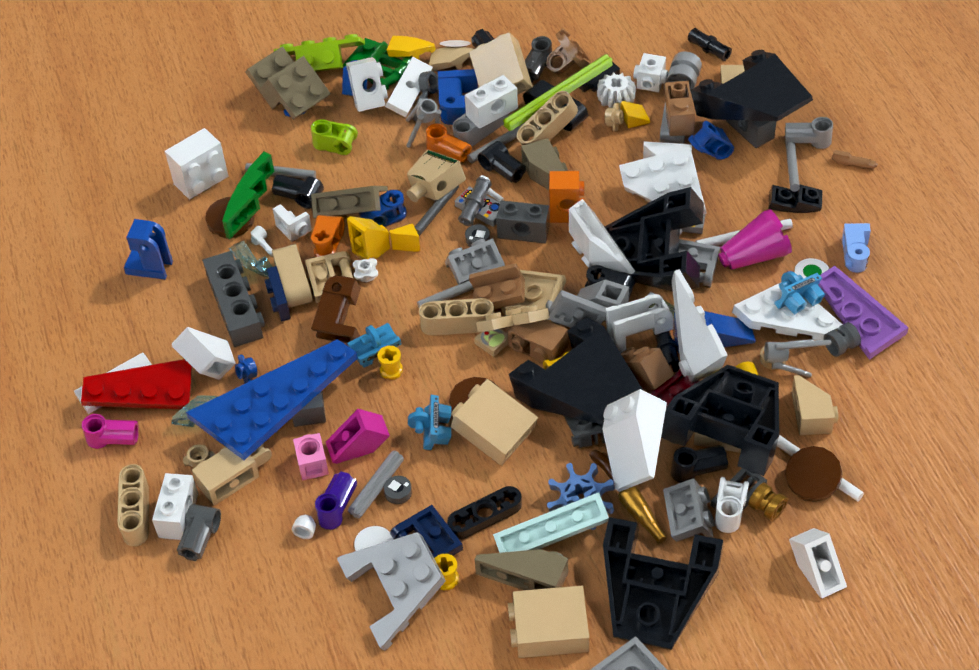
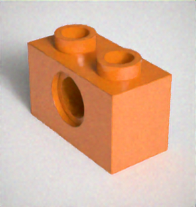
(563, 194)

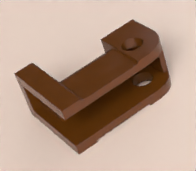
(333, 308)

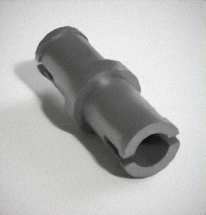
(474, 201)

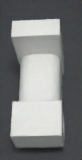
(636, 318)

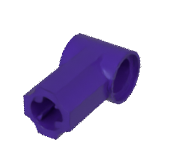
(334, 500)

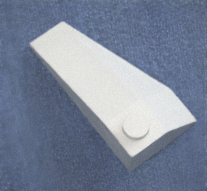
(699, 344)

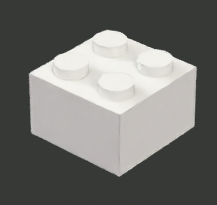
(196, 163)

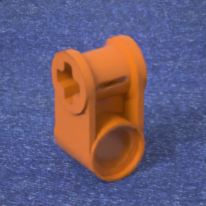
(327, 234)

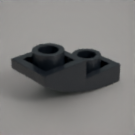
(802, 201)

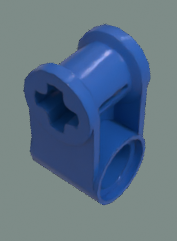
(712, 141)
(388, 212)

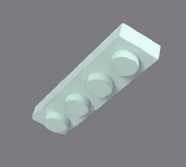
(553, 526)

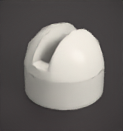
(304, 527)

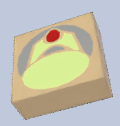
(492, 341)

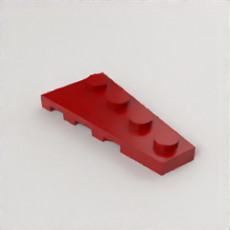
(149, 386)

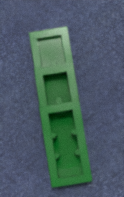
(244, 200)

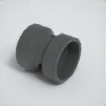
(842, 339)

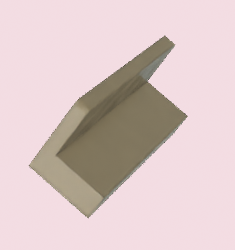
(347, 201)

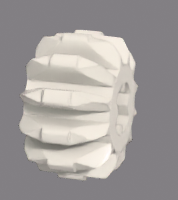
(615, 90)

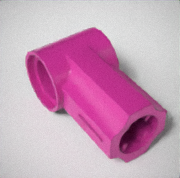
(109, 431)

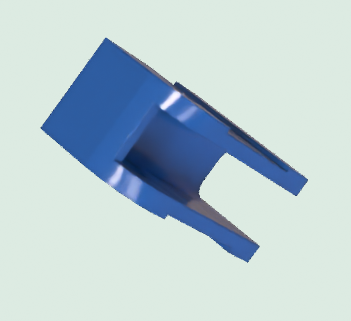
(451, 86)
(148, 250)

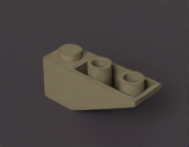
(540, 159)

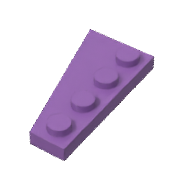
(854, 305)

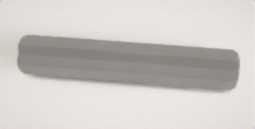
(375, 484)

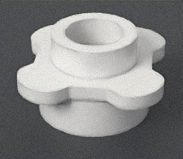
(365, 269)

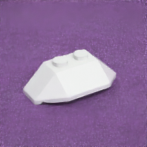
(594, 240)

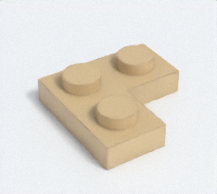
(513, 317)

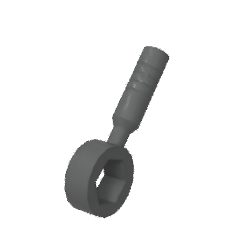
(424, 85)

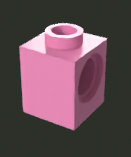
(310, 465)

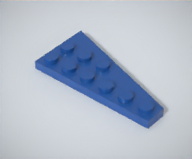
(262, 406)

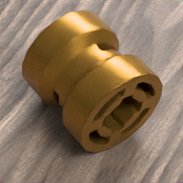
(767, 501)

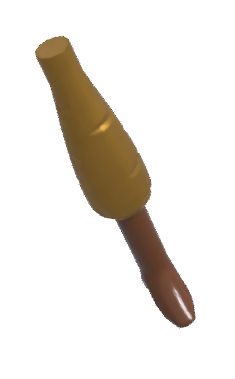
(632, 500)

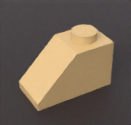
(812, 408)

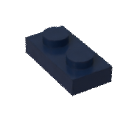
(278, 302)

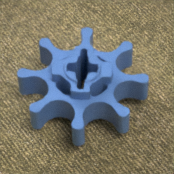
(577, 485)

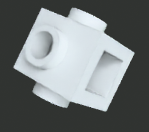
(651, 72)

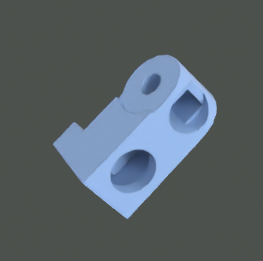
(854, 243)

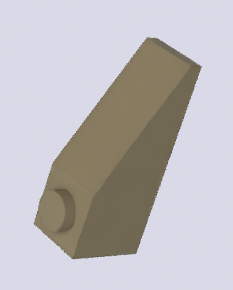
(524, 568)

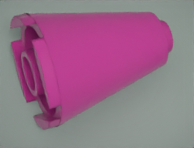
(756, 242)

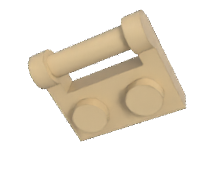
(321, 269)

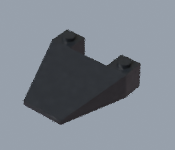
(760, 93)
(652, 238)
(581, 380)
(731, 409)
(652, 594)

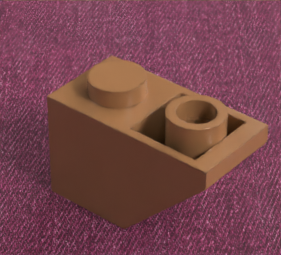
(679, 108)
(538, 339)
(648, 366)

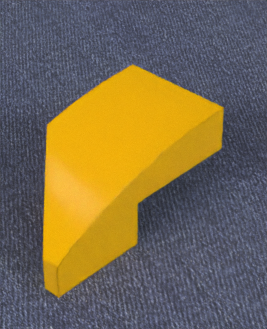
(409, 46)

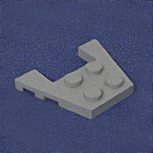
(406, 574)

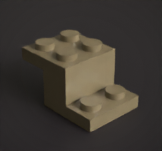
(288, 82)

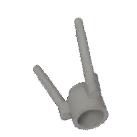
(426, 111)
(779, 351)

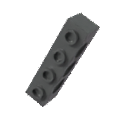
(233, 299)

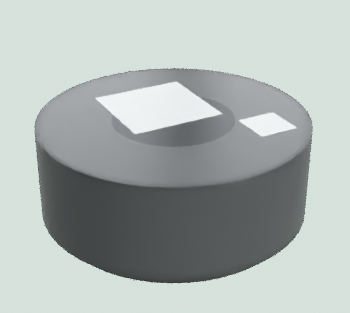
(476, 233)
(397, 489)

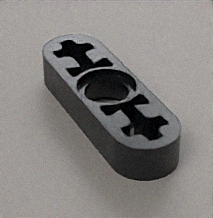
(489, 501)

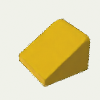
(634, 114)
(405, 238)

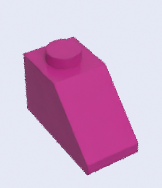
(357, 436)

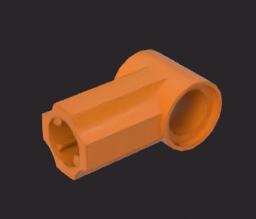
(443, 143)

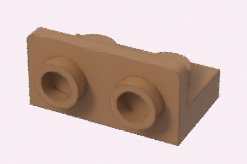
(500, 285)

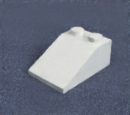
(633, 437)

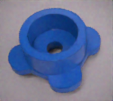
(246, 368)

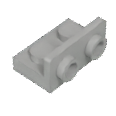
(479, 257)
(571, 309)
(688, 510)

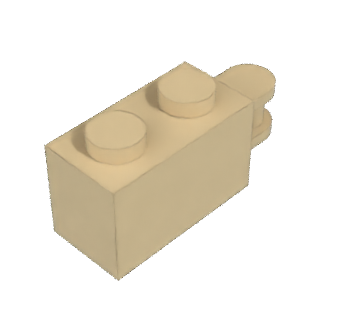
(228, 473)

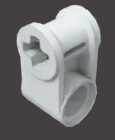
(730, 501)

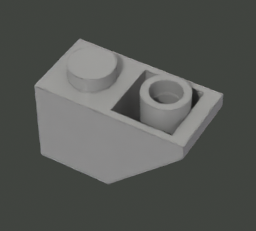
(606, 293)

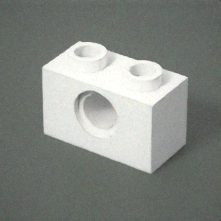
(360, 71)
(491, 101)
(173, 502)

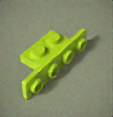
(323, 55)

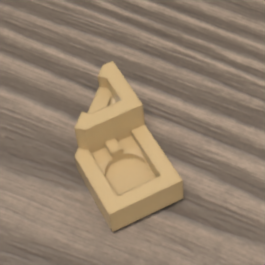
(449, 57)

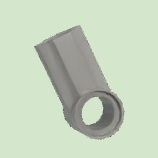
(817, 133)

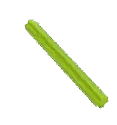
(568, 85)

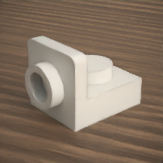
(291, 226)

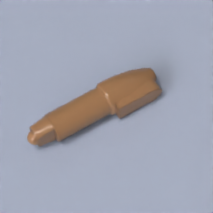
(847, 159)

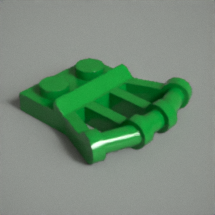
(379, 53)

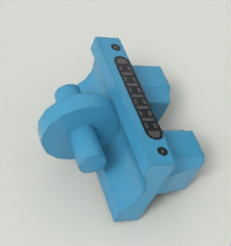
(795, 288)
(371, 342)
(429, 421)

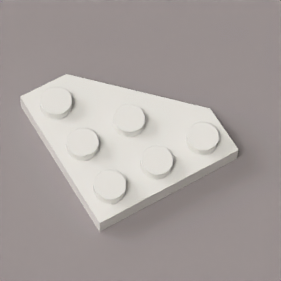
(661, 174)
(762, 311)

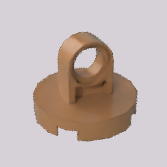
(570, 53)

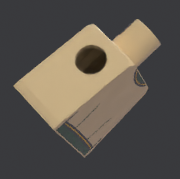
(434, 176)

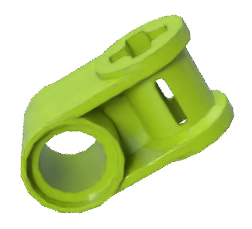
(331, 136)

